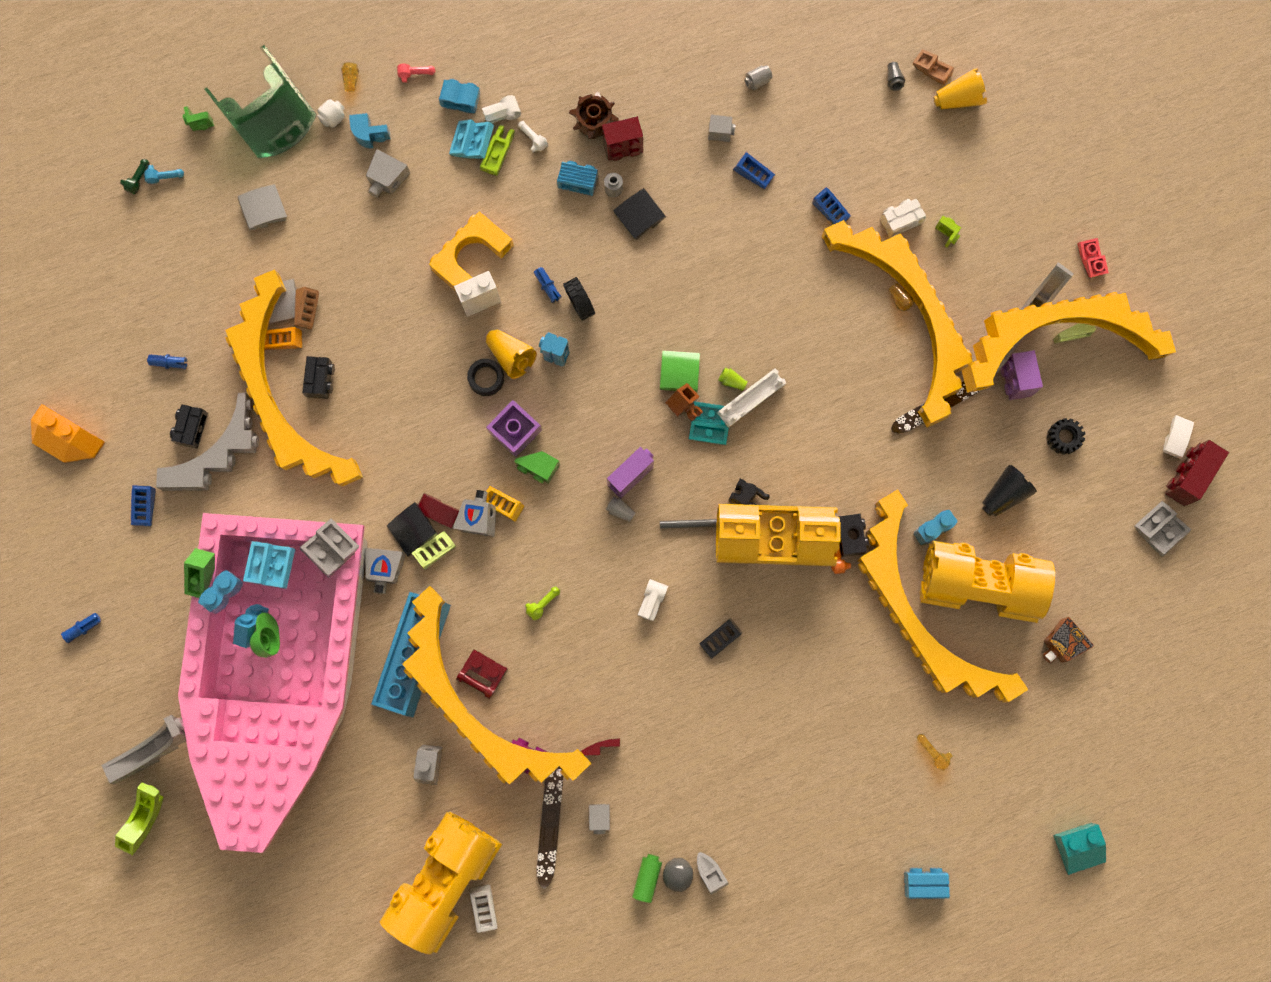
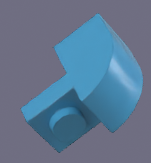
(365, 133)

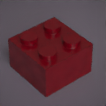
(622, 138)

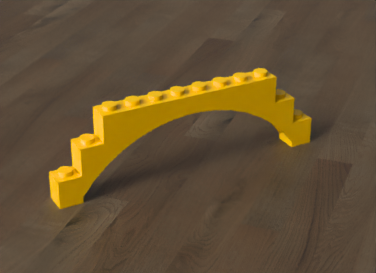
(899, 262)
(1106, 312)
(248, 347)
(942, 665)
(429, 671)

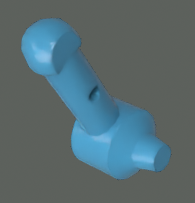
(153, 176)

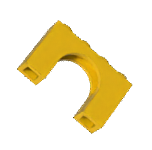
(477, 230)

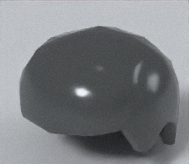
(678, 874)

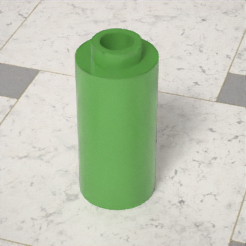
(647, 878)

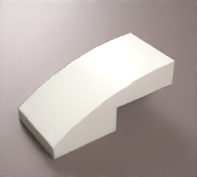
(1179, 436)

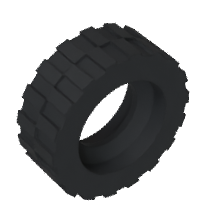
(579, 298)

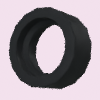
(478, 365)

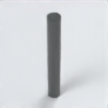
(688, 523)

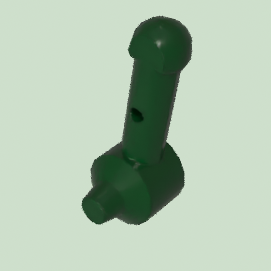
(132, 184)

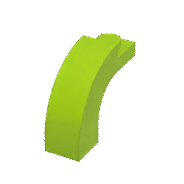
(141, 819)

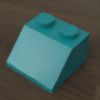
(1081, 847)

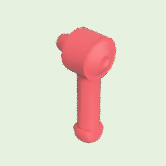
(405, 71)

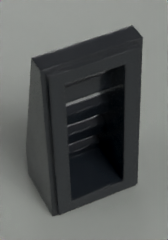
(734, 628)

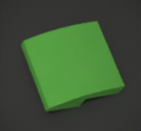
(679, 369)

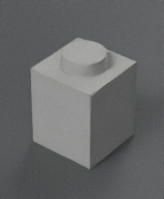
(721, 128)
(599, 818)

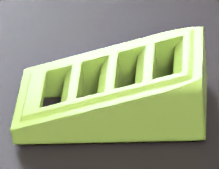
(1075, 332)
(430, 544)

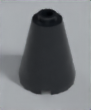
(1007, 492)

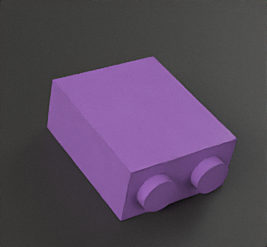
(631, 472)

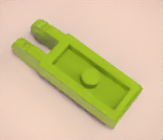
(497, 151)

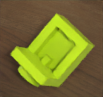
(949, 228)

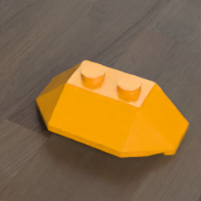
(62, 437)

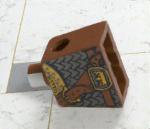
(1065, 642)

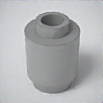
(758, 77)
(613, 184)

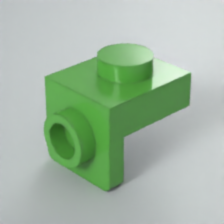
(197, 121)

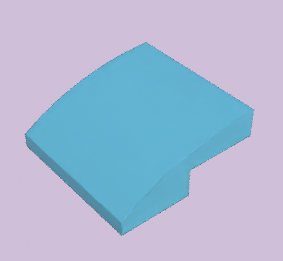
(471, 139)
(269, 564)

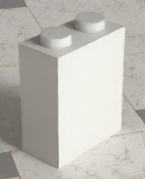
(477, 293)

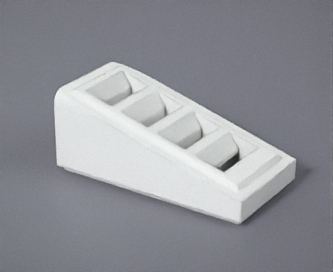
(482, 891)

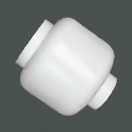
(331, 113)

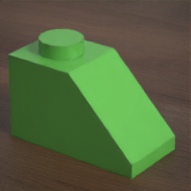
(198, 572)

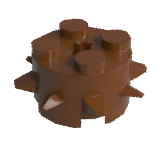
(592, 114)

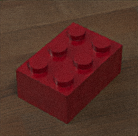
(1196, 473)

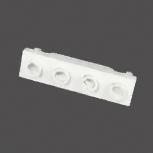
(751, 398)

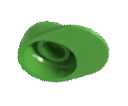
(266, 639)

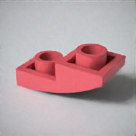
(1091, 256)

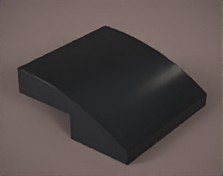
(639, 213)
(411, 529)

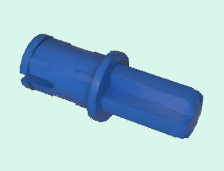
(547, 284)
(167, 361)
(81, 627)

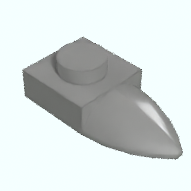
(710, 873)

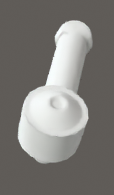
(539, 142)

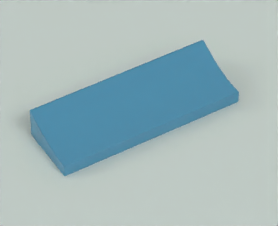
(395, 689)

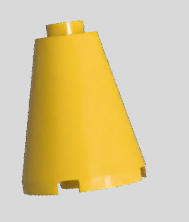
(962, 92)
(511, 353)

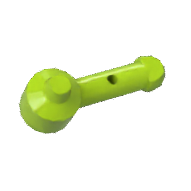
(536, 610)

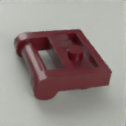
(484, 667)

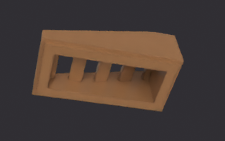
(303, 296)

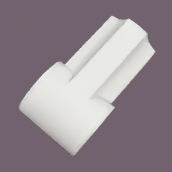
(505, 109)
(653, 596)

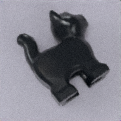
(747, 494)

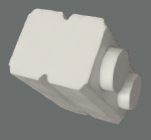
(902, 217)

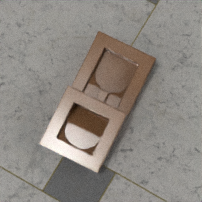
(932, 67)

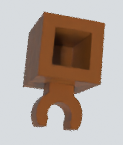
(684, 400)

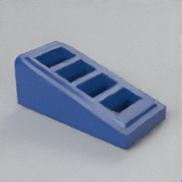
(751, 161)
(830, 198)
(149, 506)

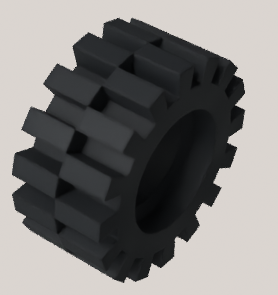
(1076, 432)

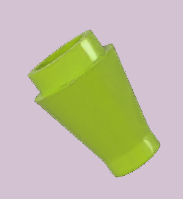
(732, 379)

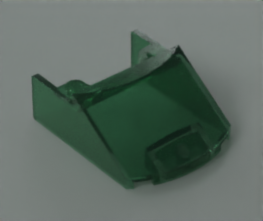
(273, 119)

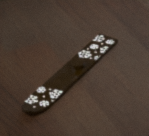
(912, 418)
(549, 828)

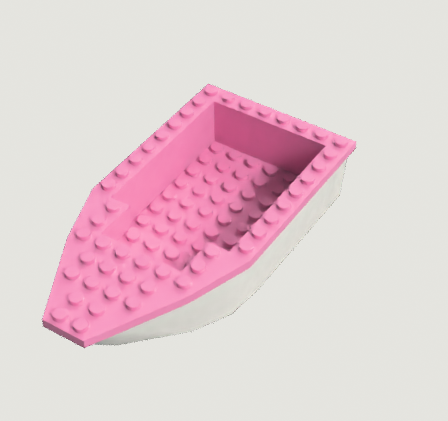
(256, 720)

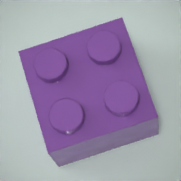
(1021, 375)
(514, 428)

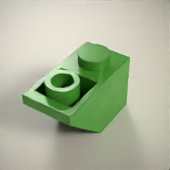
(538, 464)

